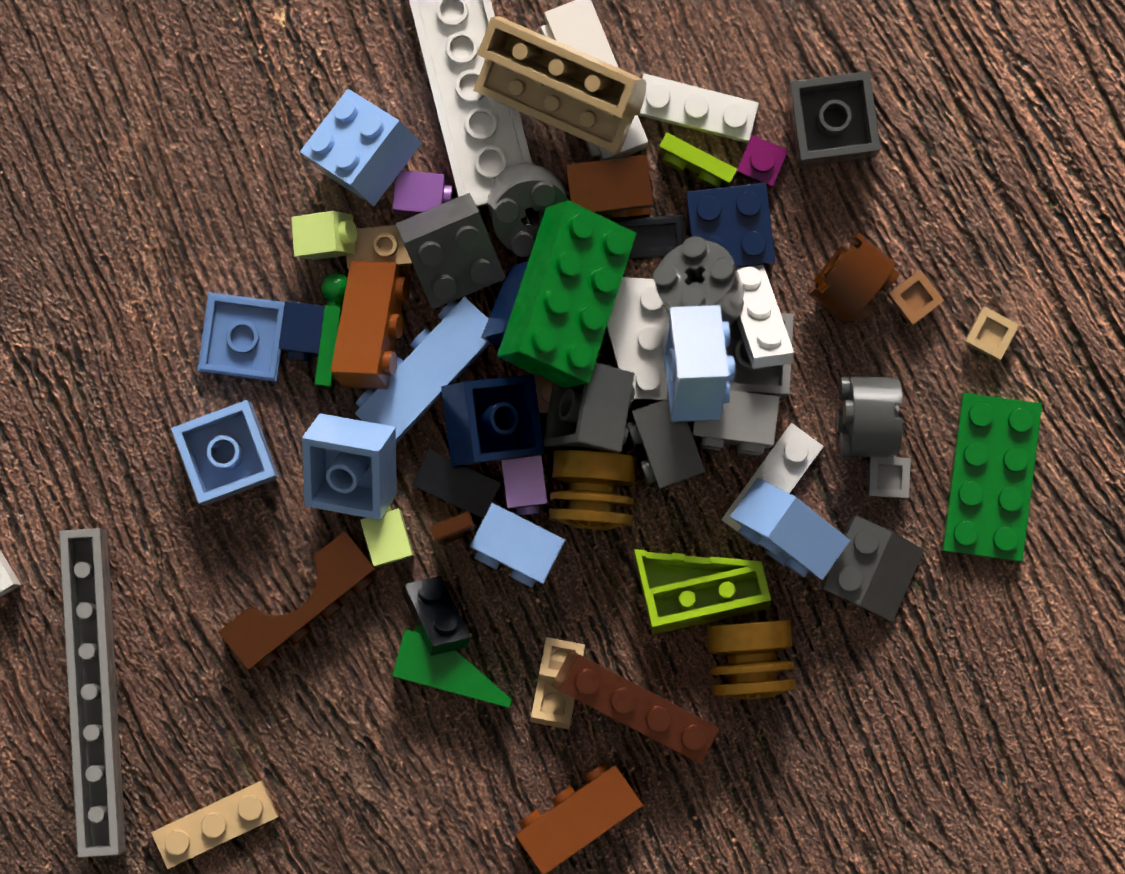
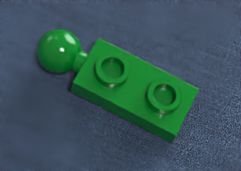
(333, 291)

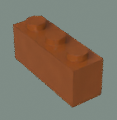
(370, 325)
(577, 817)

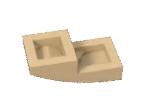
(551, 705)

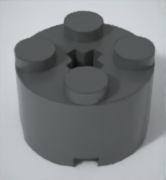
(515, 191)
(700, 276)
(869, 417)

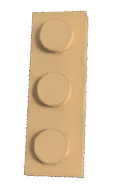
(214, 824)

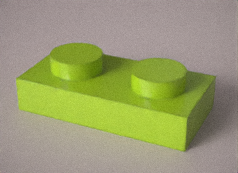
(710, 169)

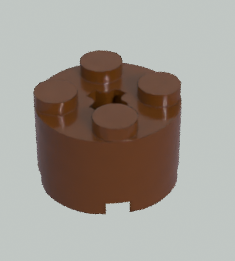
(853, 279)

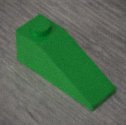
(444, 671)

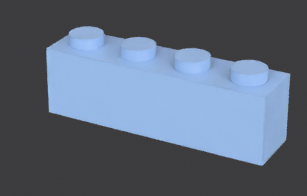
(435, 362)

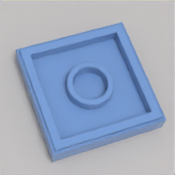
(241, 337)

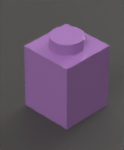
(419, 192)

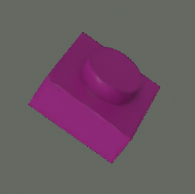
(761, 161)

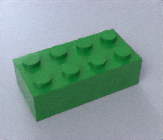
(567, 294)

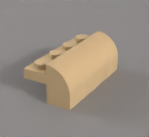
(558, 84)

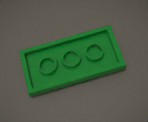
(991, 477)

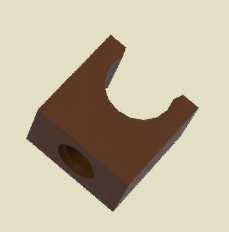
(612, 187)

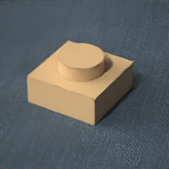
(991, 333)

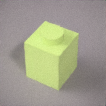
(323, 235)
(387, 538)

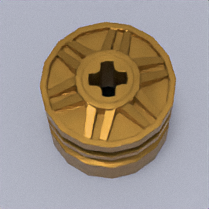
(592, 488)
(751, 658)

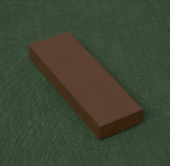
(453, 528)

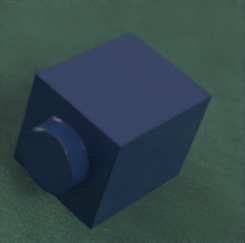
(301, 331)

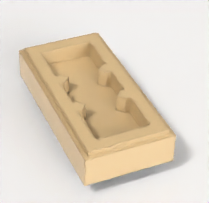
(380, 245)

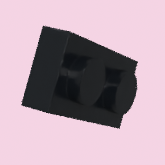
(436, 615)

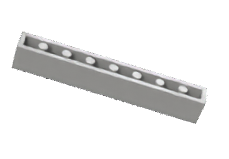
(92, 692)

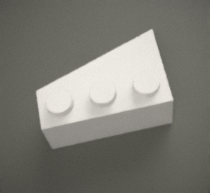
(638, 337)

